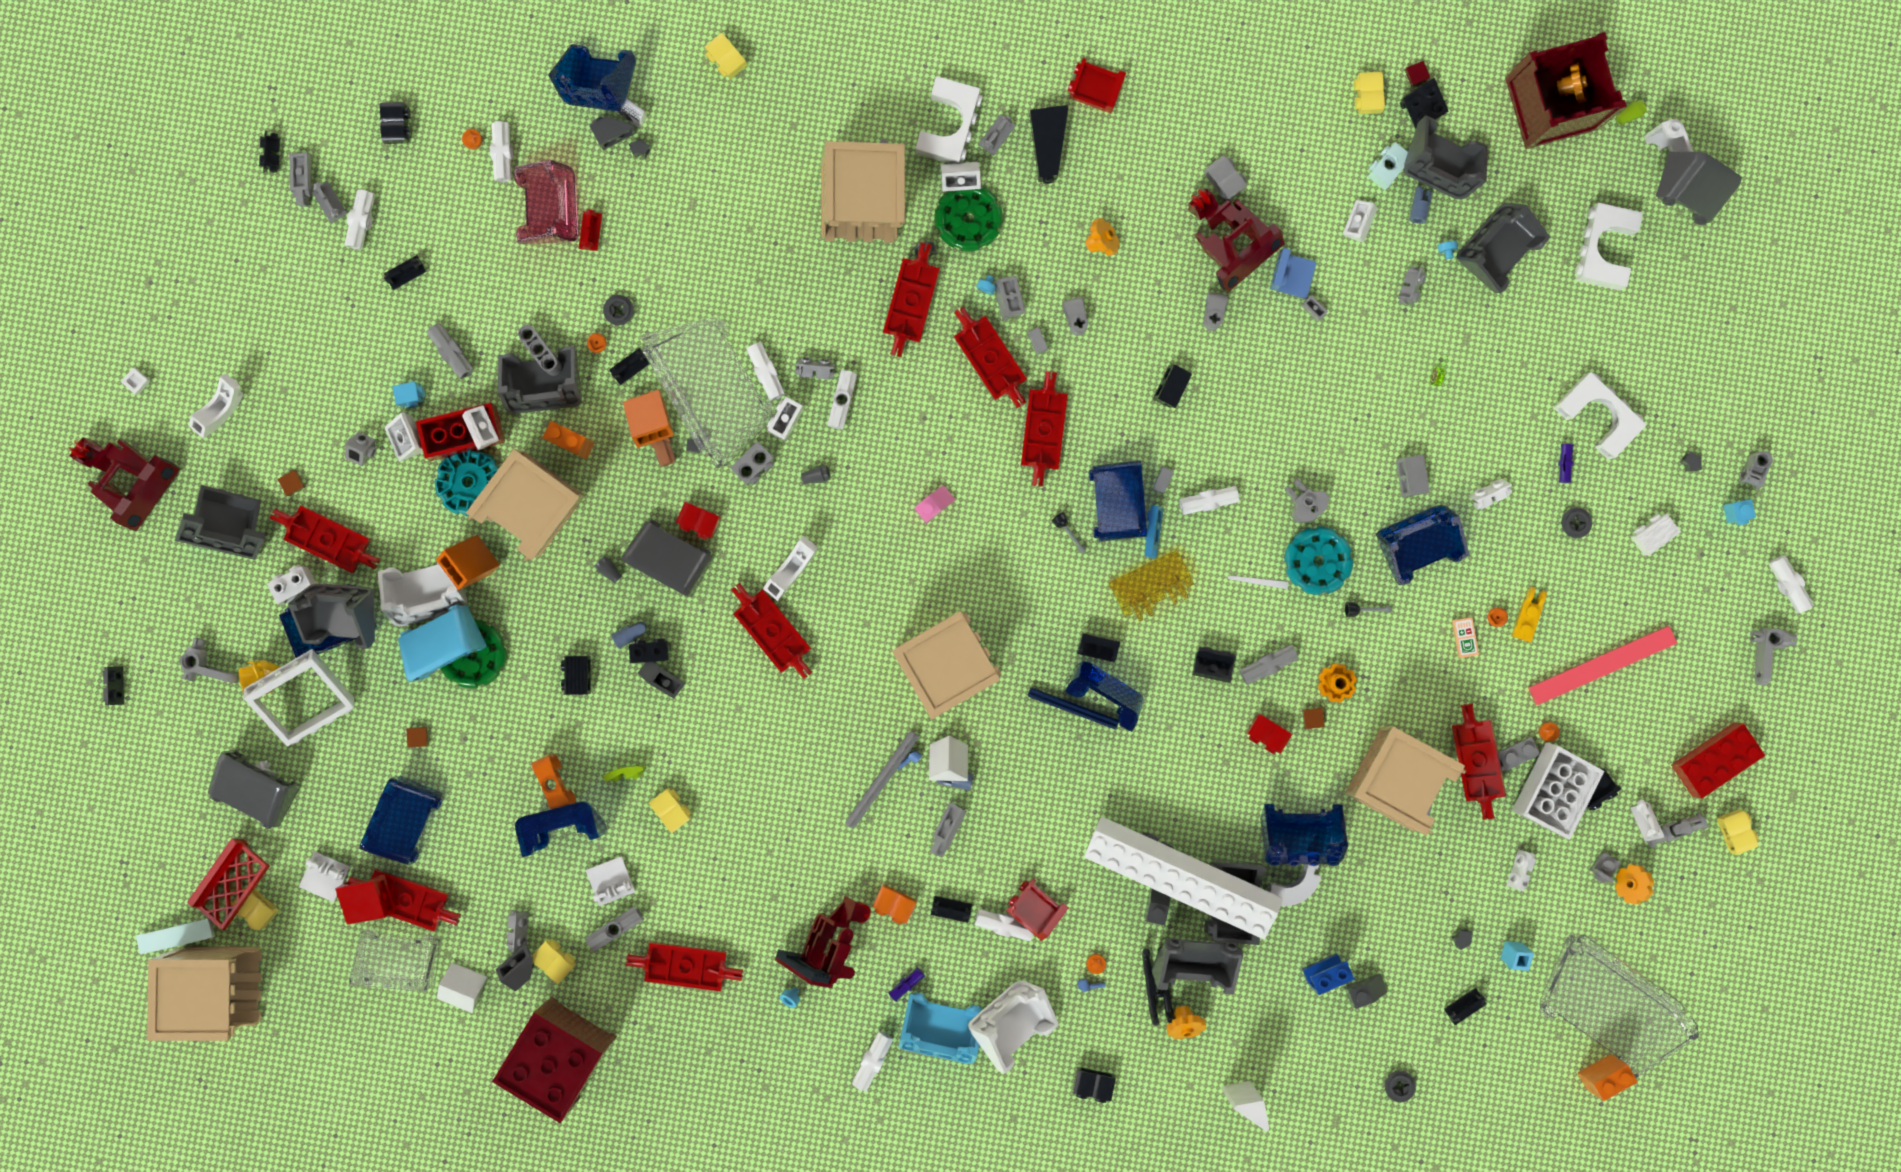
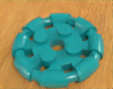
(459, 474)
(1329, 556)

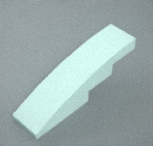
(175, 936)

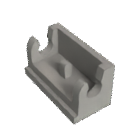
(1009, 298)
(1412, 476)

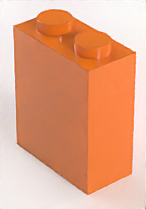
(648, 418)
(568, 440)
(467, 562)
(1607, 1077)

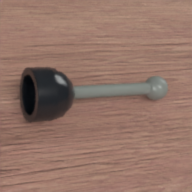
(1061, 522)
(1353, 609)

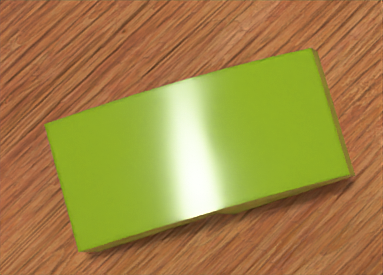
(633, 771)

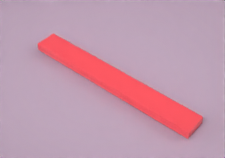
(1602, 665)

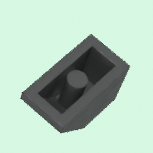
(611, 131)
(661, 678)
(1157, 907)
(516, 969)
(1365, 991)

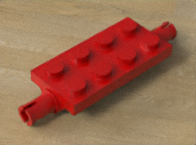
(911, 300)
(990, 358)
(1044, 429)
(326, 539)
(772, 631)
(1479, 753)
(416, 902)
(685, 966)

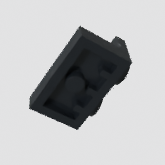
(1605, 790)

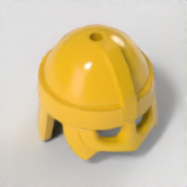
(254, 672)

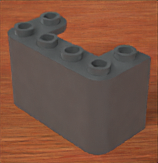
(1222, 931)

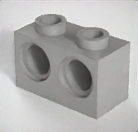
(749, 460)

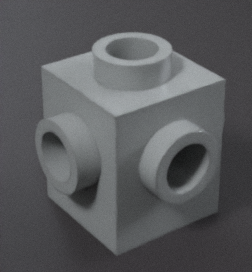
(360, 448)

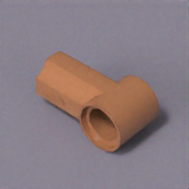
(664, 452)

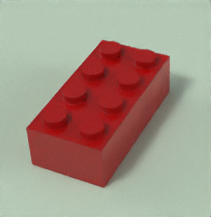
(449, 434)
(1718, 760)

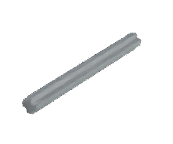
(882, 779)

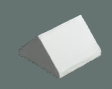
(404, 436)
(948, 760)
(461, 987)

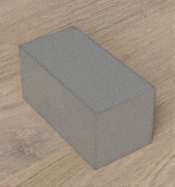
(1314, 308)
(1037, 341)
(1162, 480)

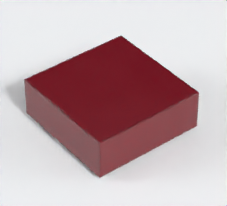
(1417, 73)

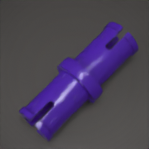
(1566, 463)
(906, 984)

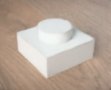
(135, 381)

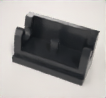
(1172, 386)
(1098, 647)

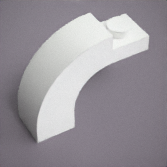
(218, 408)
(791, 568)
(1300, 889)

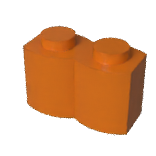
(894, 904)

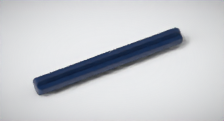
(1073, 708)

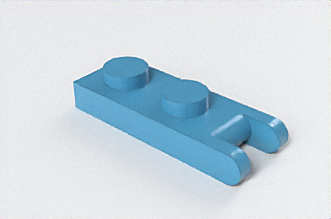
(1154, 517)

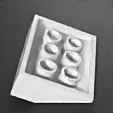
(1558, 790)

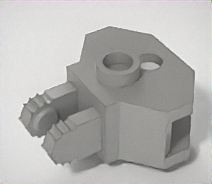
(1302, 504)

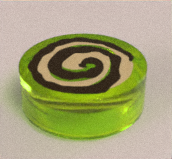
(1437, 376)

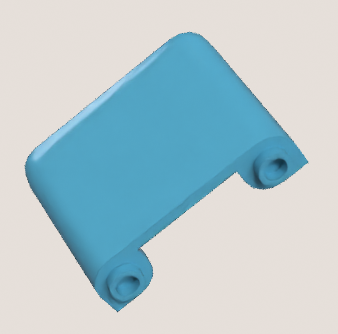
(439, 643)
(939, 1030)

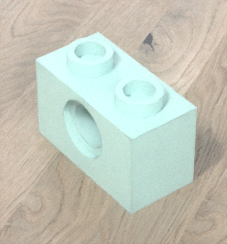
(1380, 173)

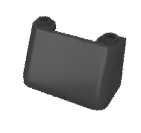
(1444, 164)
(1697, 184)
(1502, 244)
(529, 388)
(667, 558)
(335, 611)
(251, 789)
(1198, 962)

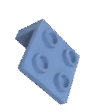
(1292, 274)

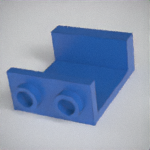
(1327, 974)

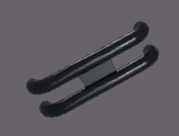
(1152, 991)

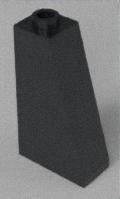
(1048, 136)

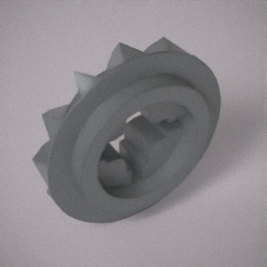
(609, 311)
(1582, 517)
(1407, 1090)

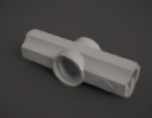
(450, 351)
(1268, 664)
(605, 935)

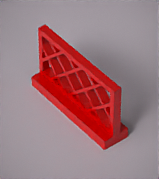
(220, 874)

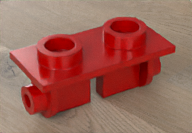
(590, 230)

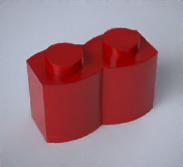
(699, 520)
(1269, 734)

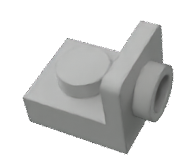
(1604, 868)

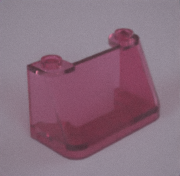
(549, 203)

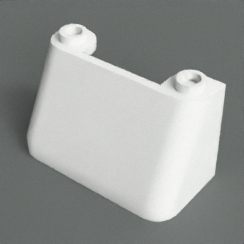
(1670, 135)
(417, 594)
(1012, 1021)

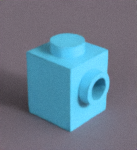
(409, 394)
(1739, 512)
(1517, 956)

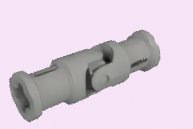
(1683, 827)

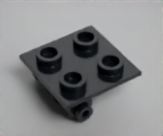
(1424, 101)

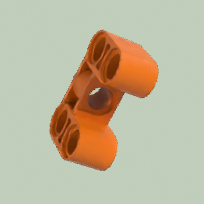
(547, 769)

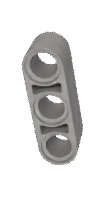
(534, 344)

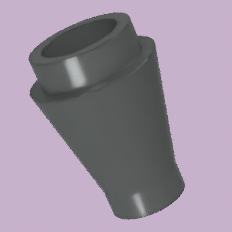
(816, 475)
(608, 569)

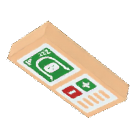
(1465, 637)

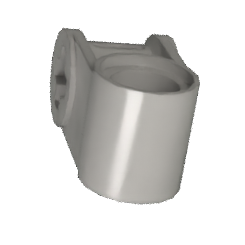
(1214, 307)
(1075, 312)
(1754, 472)

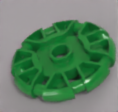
(965, 229)
(480, 663)

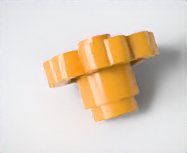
(1574, 84)
(1102, 238)
(1328, 678)
(1634, 884)
(1185, 1024)

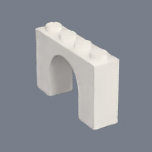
(963, 98)
(1592, 266)
(1625, 423)

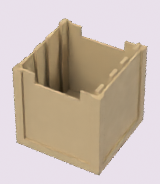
(862, 191)
(526, 502)
(946, 664)
(1402, 778)
(203, 992)

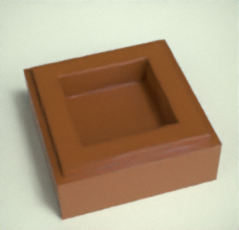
(291, 483)
(1313, 718)
(417, 737)

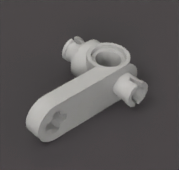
(197, 650)
(1765, 650)

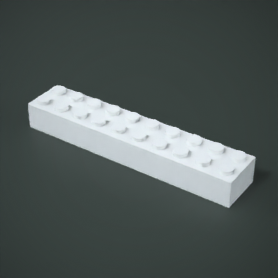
(1183, 878)

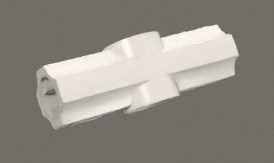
(501, 151)
(359, 219)
(765, 371)
(844, 388)
(1209, 500)
(1791, 584)
(1002, 924)
(872, 1061)

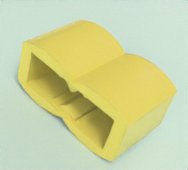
(725, 56)
(1369, 92)
(670, 810)
(1738, 831)
(257, 910)
(553, 961)

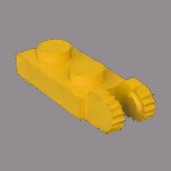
(1528, 616)

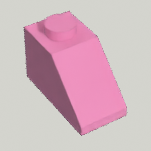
(934, 504)

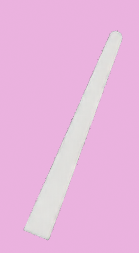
(1272, 583)

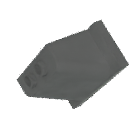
(223, 523)

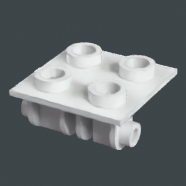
(323, 876)
(610, 881)

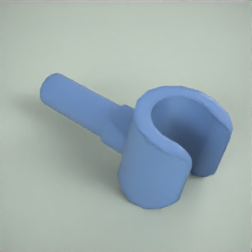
(914, 756)
(1085, 986)

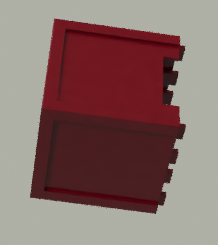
(1535, 96)
(553, 1059)

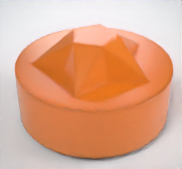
(472, 139)
(596, 342)
(1497, 617)
(1548, 731)
(1096, 963)

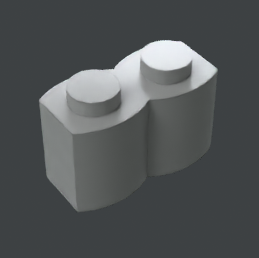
(1225, 178)

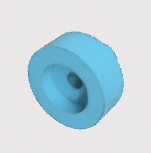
(1448, 248)
(986, 285)
(790, 997)

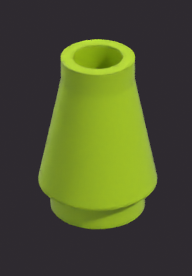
(1633, 111)

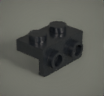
(649, 652)
(1214, 664)

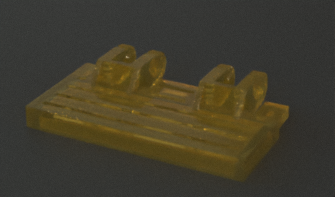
(1151, 582)

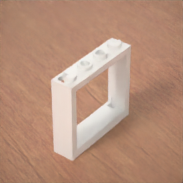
(282, 675)

